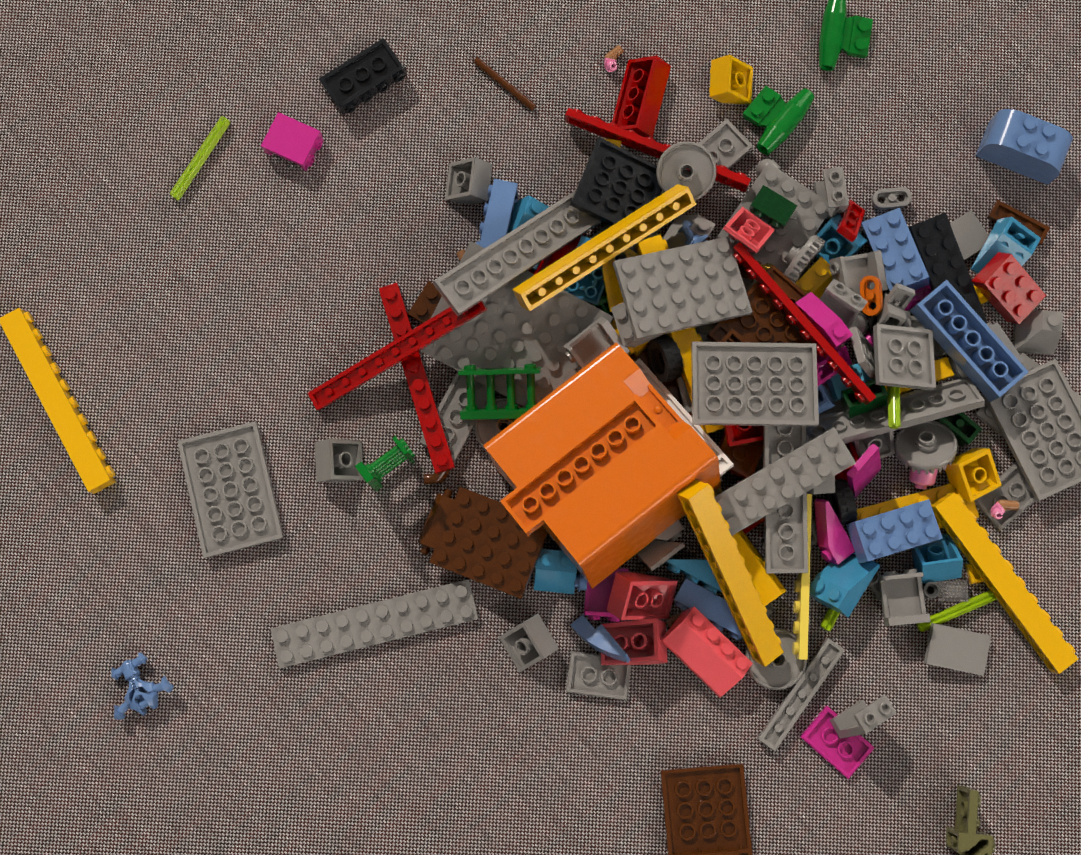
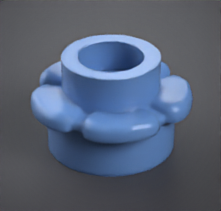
(580, 582)

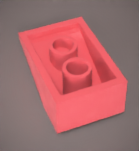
(748, 230)
(641, 596)
(639, 640)

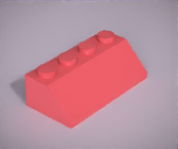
(706, 651)

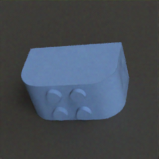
(1025, 145)

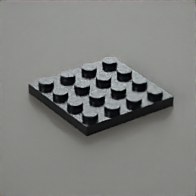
(615, 183)

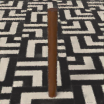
(505, 84)

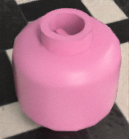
(923, 480)

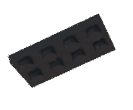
(363, 76)

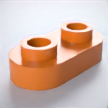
(874, 295)

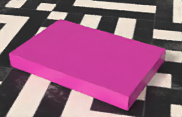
(864, 470)
(843, 753)

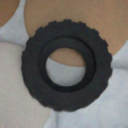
(664, 358)
(843, 502)

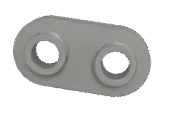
(890, 199)

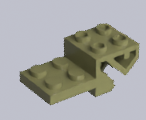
(964, 836)

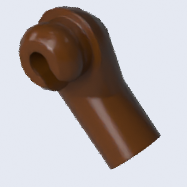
(435, 478)

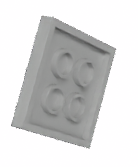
(904, 357)

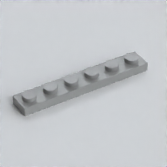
(801, 694)

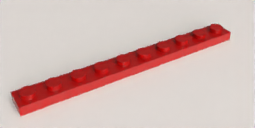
(645, 144)
(808, 330)
(391, 355)
(418, 382)

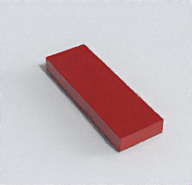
(851, 221)

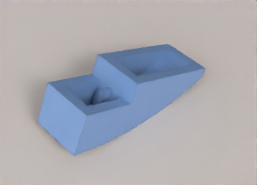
(599, 639)

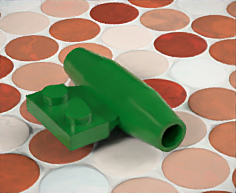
(843, 34)
(779, 118)

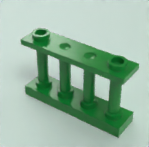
(491, 410)
(386, 463)

